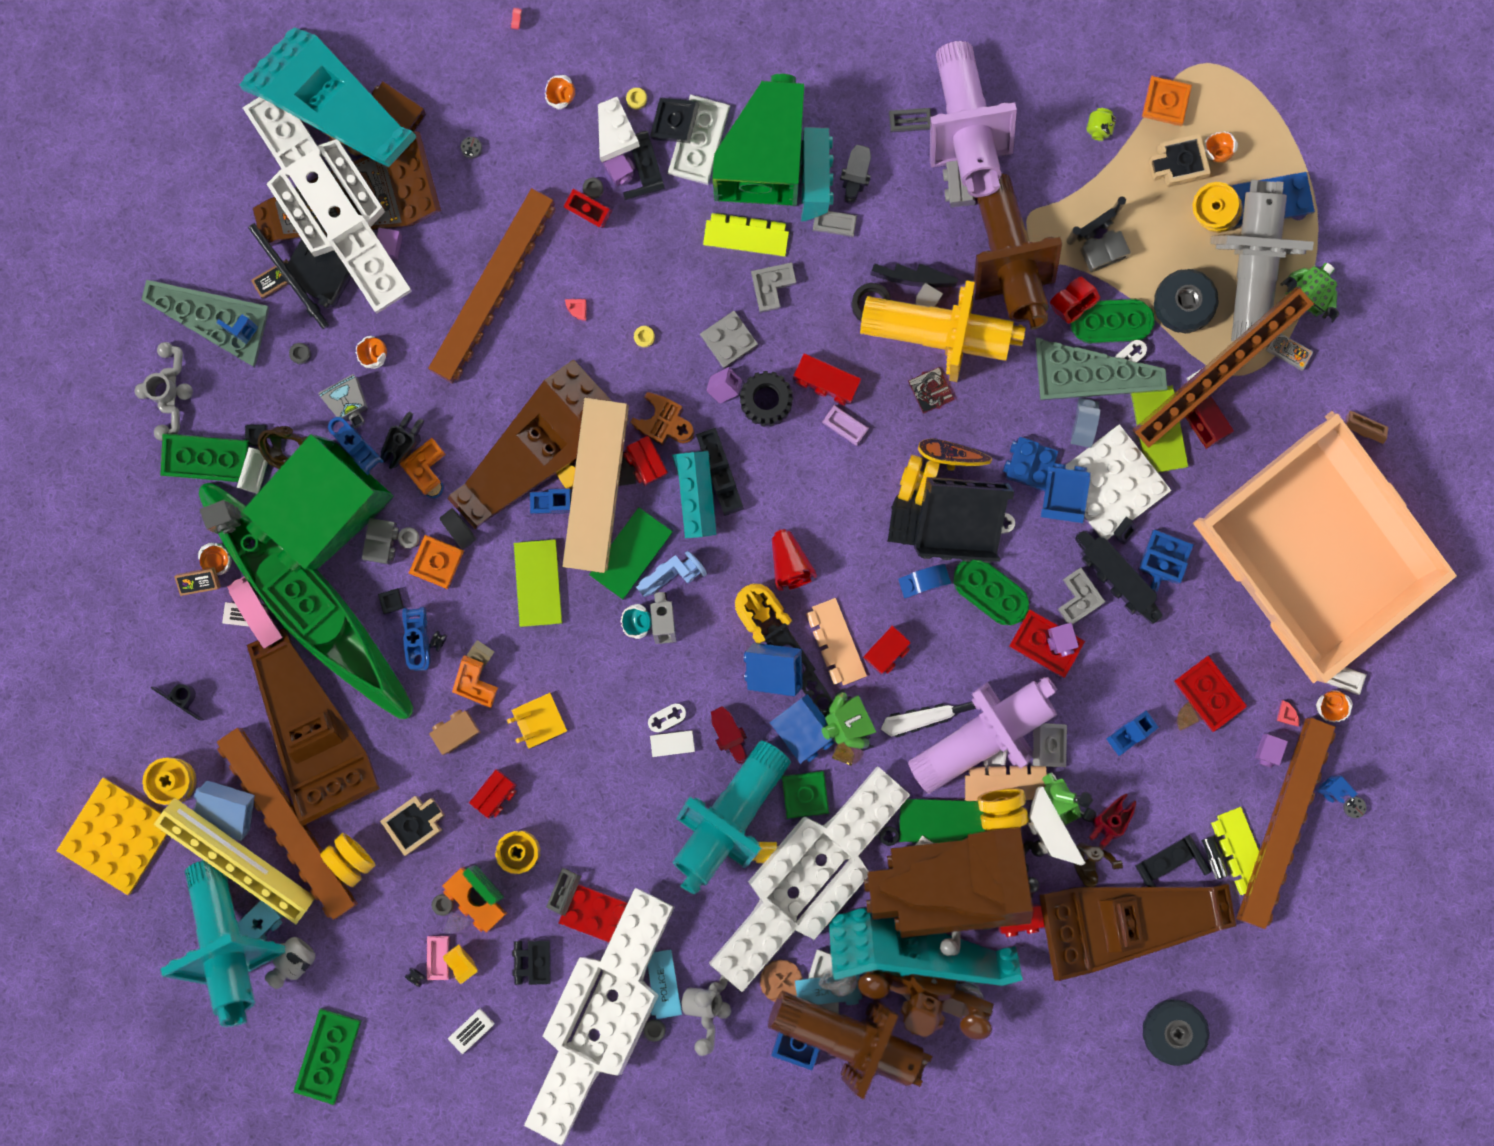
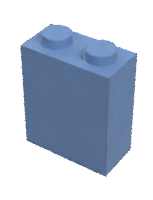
(225, 808)

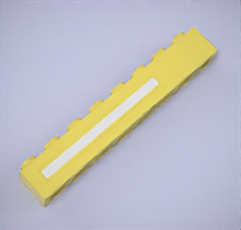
(234, 860)

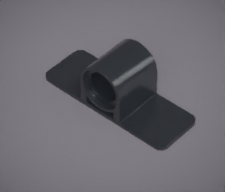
(175, 698)

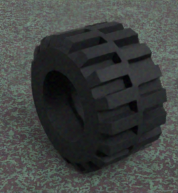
(771, 381)

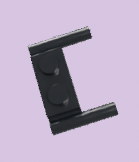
(647, 168)
(1103, 221)
(1169, 859)

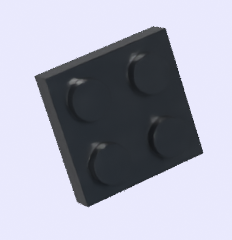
(674, 120)

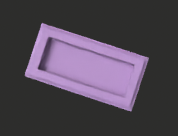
(845, 425)

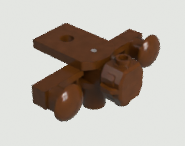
(926, 1001)

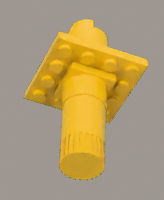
(945, 329)

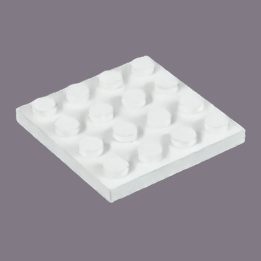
(1120, 481)

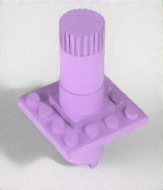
(970, 129)
(995, 729)

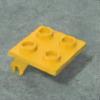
(538, 721)

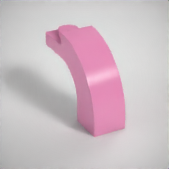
(254, 612)

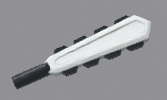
(913, 720)

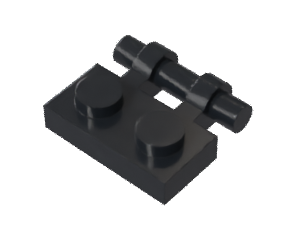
(538, 962)

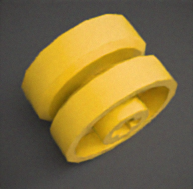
(1226, 198)
(915, 479)
(157, 779)
(1003, 809)
(347, 859)

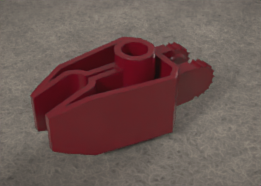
(730, 736)
(1112, 821)

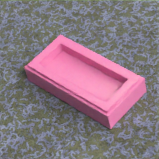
(436, 948)

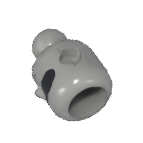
(292, 963)

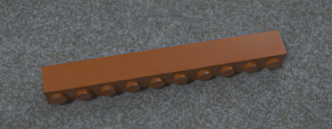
(492, 285)
(1223, 366)
(282, 817)
(1286, 822)

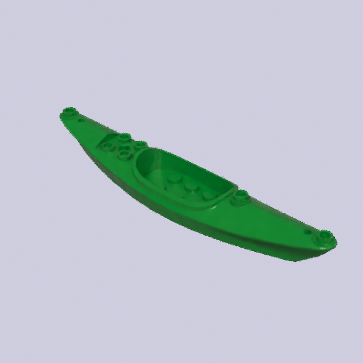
(312, 613)

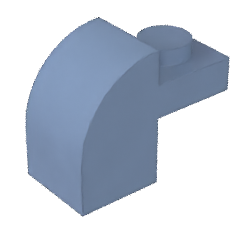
(1085, 423)

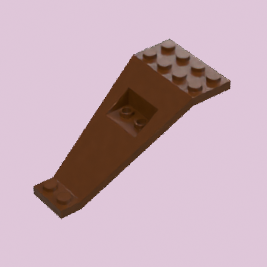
(520, 459)
(325, 764)
(1113, 925)

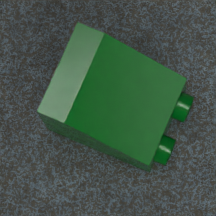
(762, 148)
(315, 504)

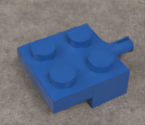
(1165, 558)

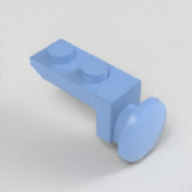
(668, 570)

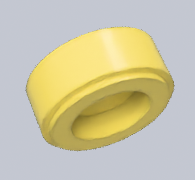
(636, 98)
(644, 336)

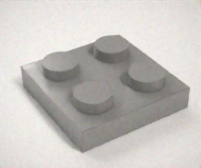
(728, 339)
(1050, 745)

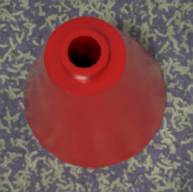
(790, 562)

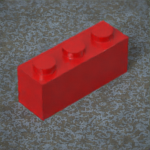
(826, 379)

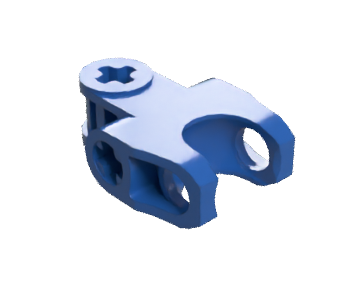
(421, 647)

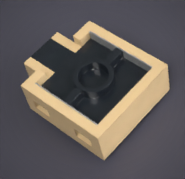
(1180, 161)
(413, 823)

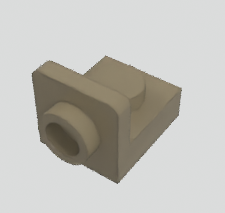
(480, 653)

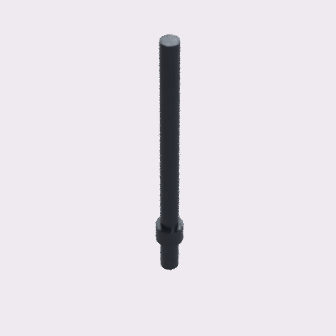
(312, 309)

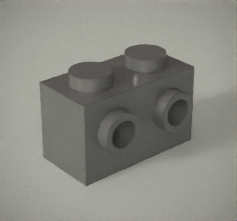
(221, 517)

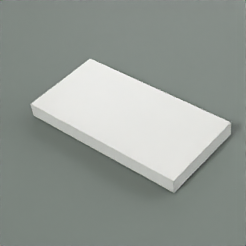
(696, 159)

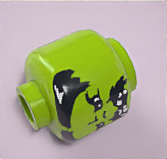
(1101, 124)

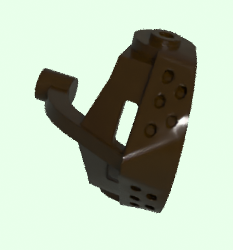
(274, 454)
(1087, 871)

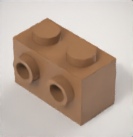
(454, 732)

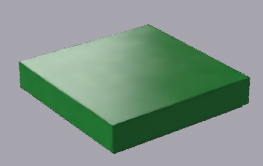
(805, 794)

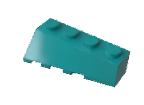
(815, 172)
(696, 493)

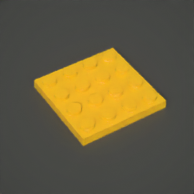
(114, 836)

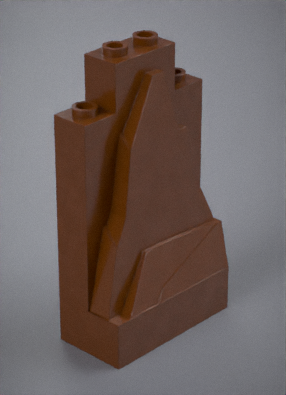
(954, 885)

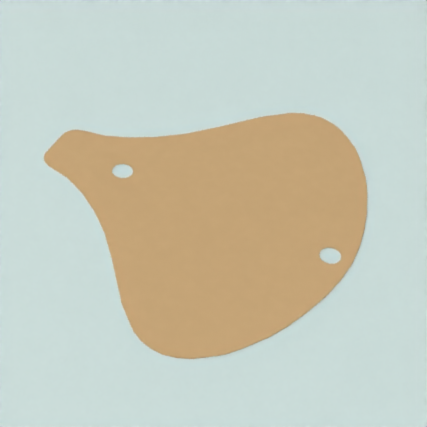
(1161, 219)

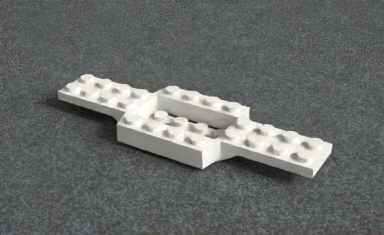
(349, 232)
(795, 865)
(617, 1021)

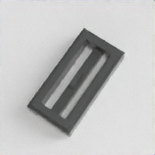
(893, 128)
(566, 893)

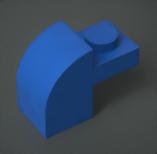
(552, 502)
(924, 580)
(1132, 732)

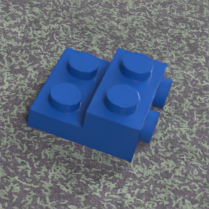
(1029, 463)

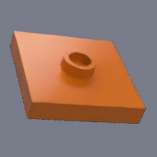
(1166, 100)
(436, 562)

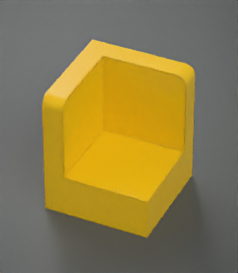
(460, 963)

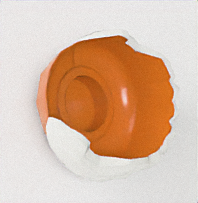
(559, 91)
(1220, 146)
(371, 352)
(215, 556)
(1334, 706)

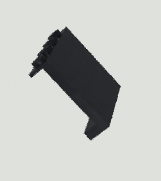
(961, 519)

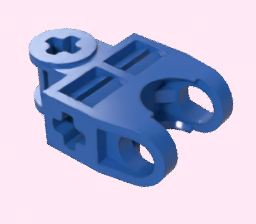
(355, 445)

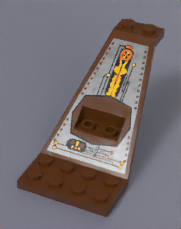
(402, 190)

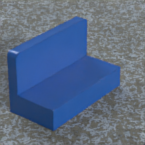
(242, 329)

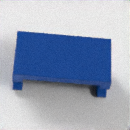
(1337, 787)

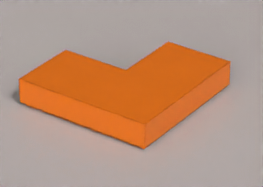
(419, 463)
(468, 683)

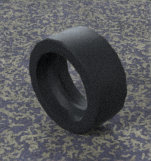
(869, 287)
(457, 528)

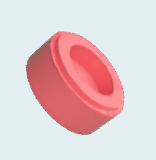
(516, 18)

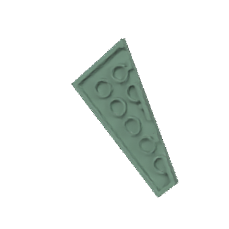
(202, 310)
(1080, 373)

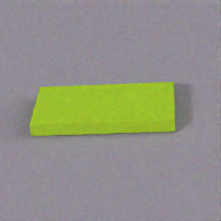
(1168, 451)
(537, 583)

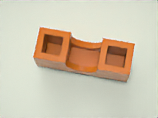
(484, 915)

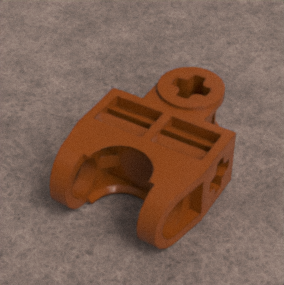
(664, 422)

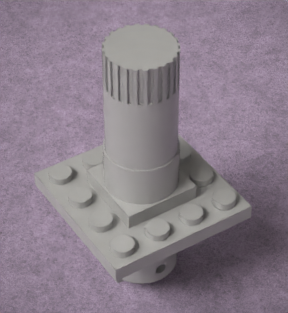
(1259, 252)

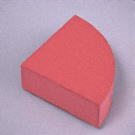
(577, 308)
(1288, 714)

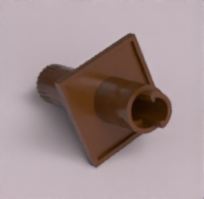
(1014, 262)
(863, 1043)

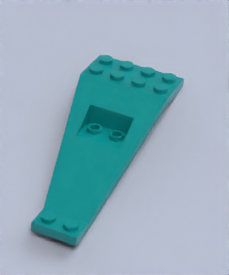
(318, 89)
(869, 944)

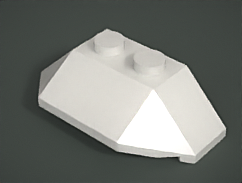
(1051, 830)

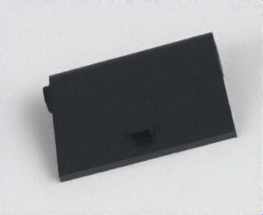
(319, 276)

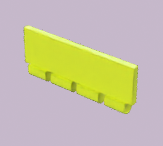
(746, 238)
(1239, 843)

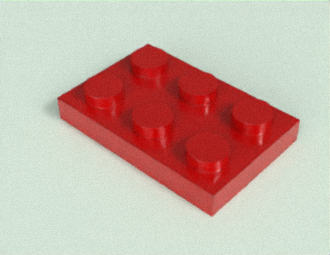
(1032, 642)
(1210, 693)
(593, 913)

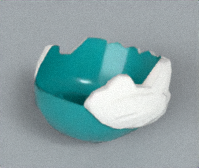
(636, 621)

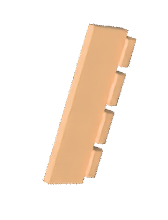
(840, 645)
(978, 783)

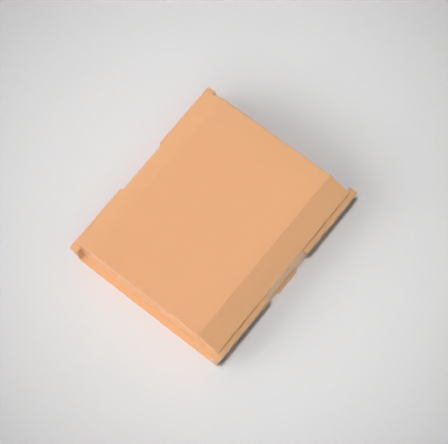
(1326, 549)

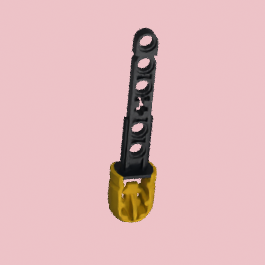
(777, 635)

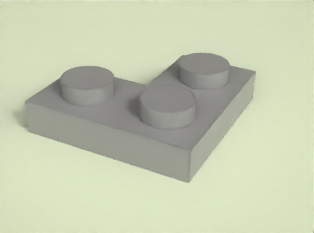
(766, 283)
(1085, 597)

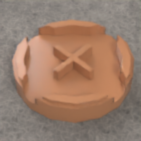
(779, 977)

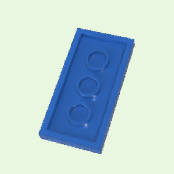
(1298, 193)

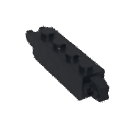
(1120, 576)

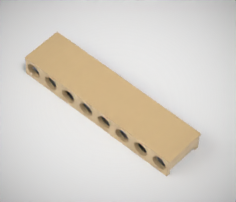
(595, 485)

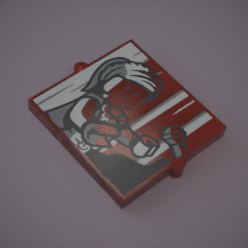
(931, 390)

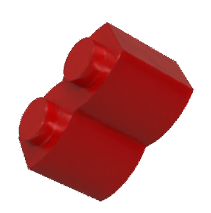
(1074, 300)

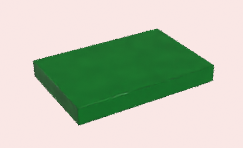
(483, 885)

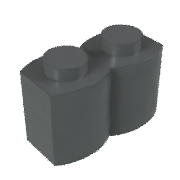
(1105, 251)
(379, 541)

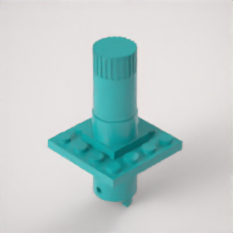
(722, 827)
(223, 954)

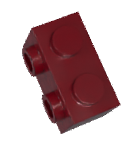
(1210, 422)

